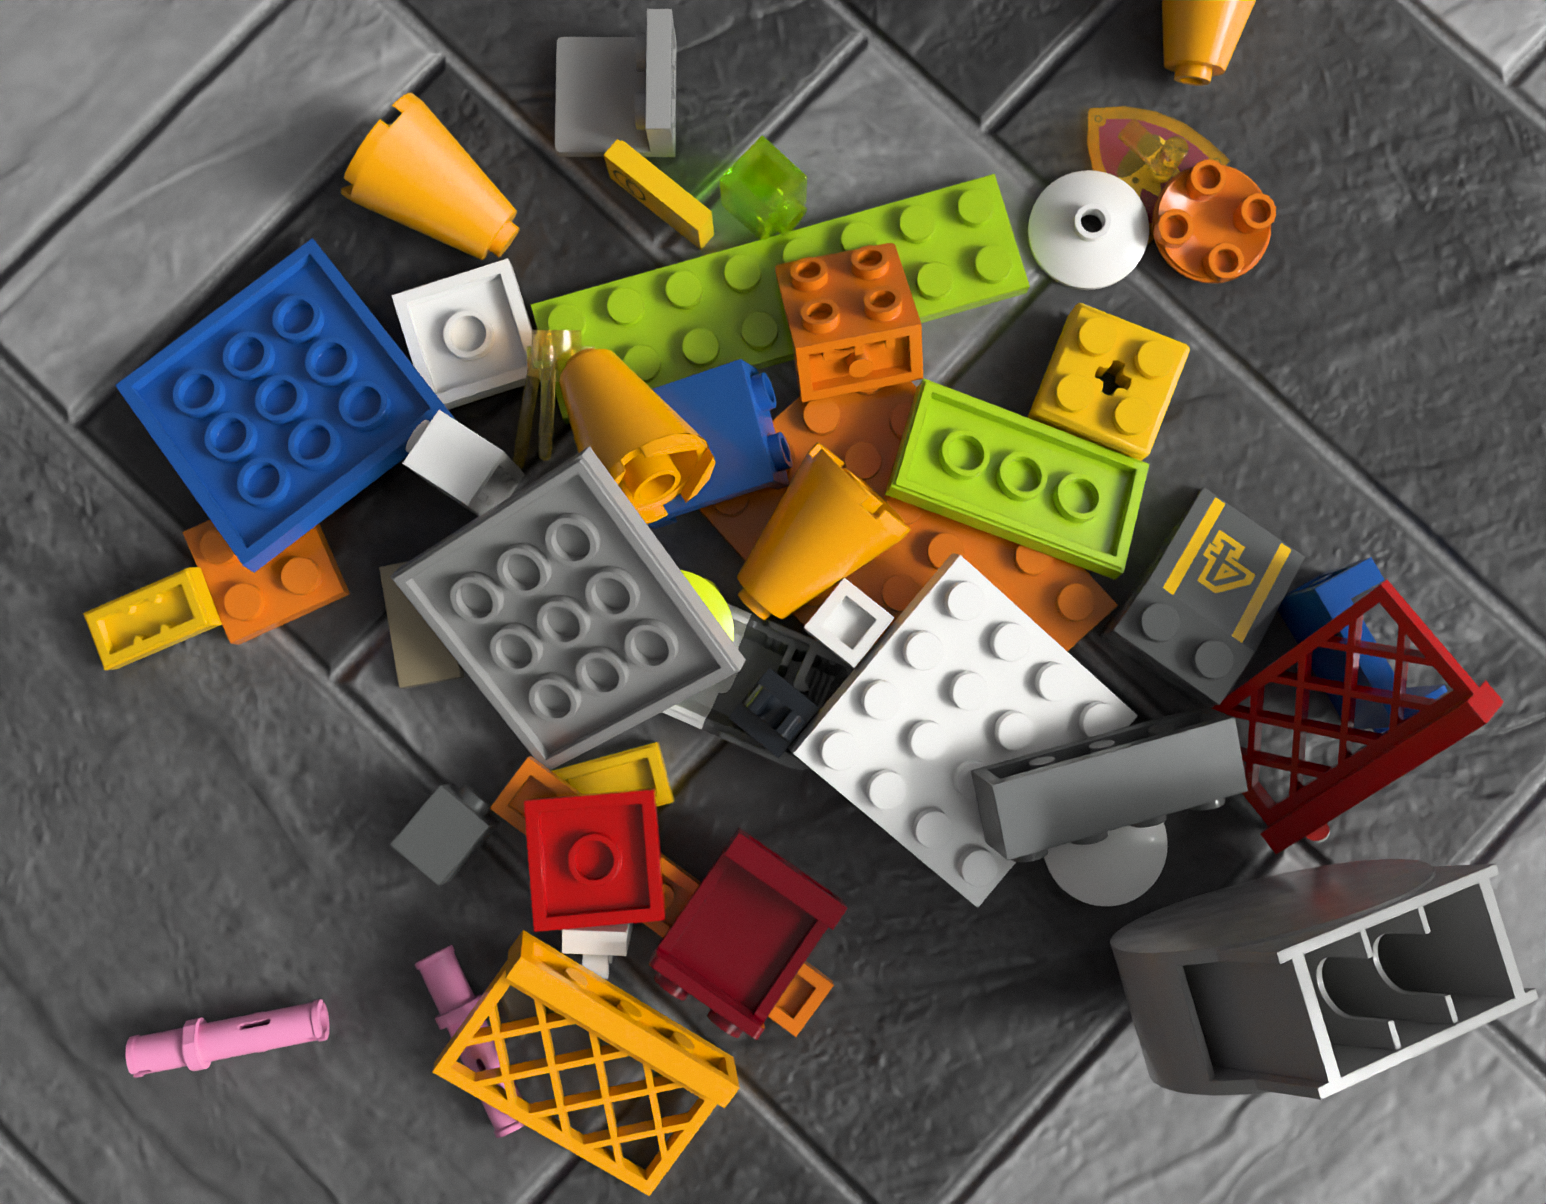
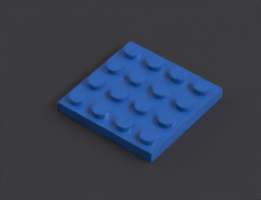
(281, 404)

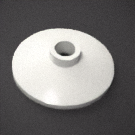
(1082, 257)

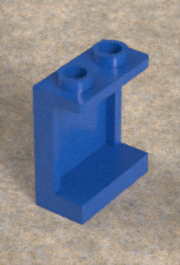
(733, 415)
(1319, 602)

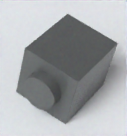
(446, 831)

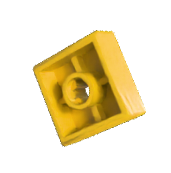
(1144, 367)

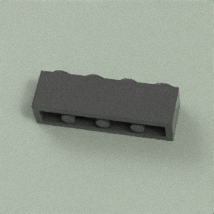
(1109, 783)

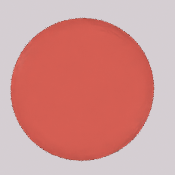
(1320, 834)

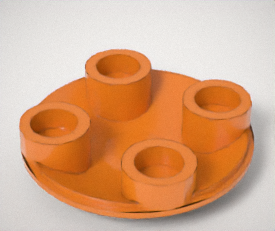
(1212, 222)

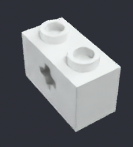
(461, 464)

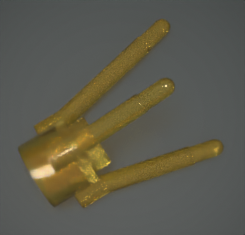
(545, 363)

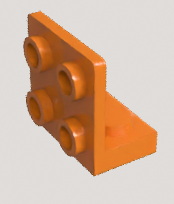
(851, 321)

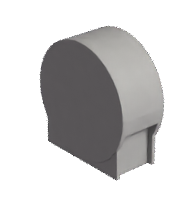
(1316, 976)

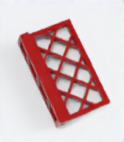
(1385, 755)

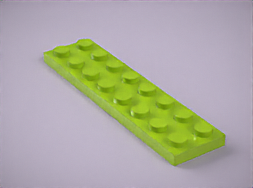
(729, 303)

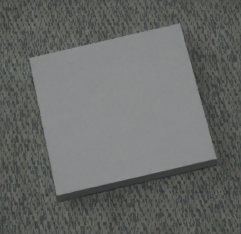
(569, 613)

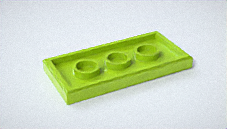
(1018, 479)

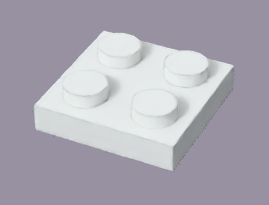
(467, 333)

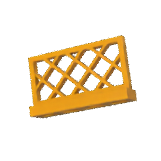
(607, 1014)

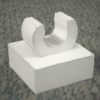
(848, 623)
(597, 945)

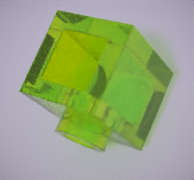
(765, 191)

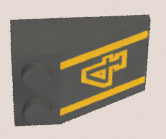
(1204, 600)

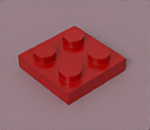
(594, 859)

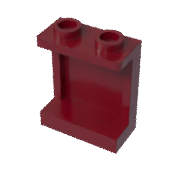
(744, 935)

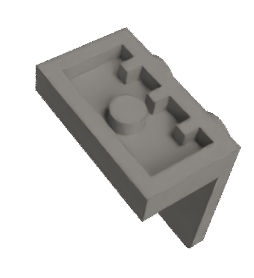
(618, 91)

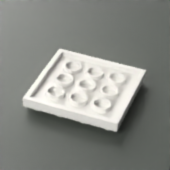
(943, 694)

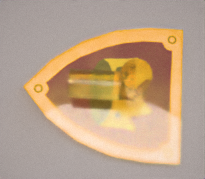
(1145, 149)

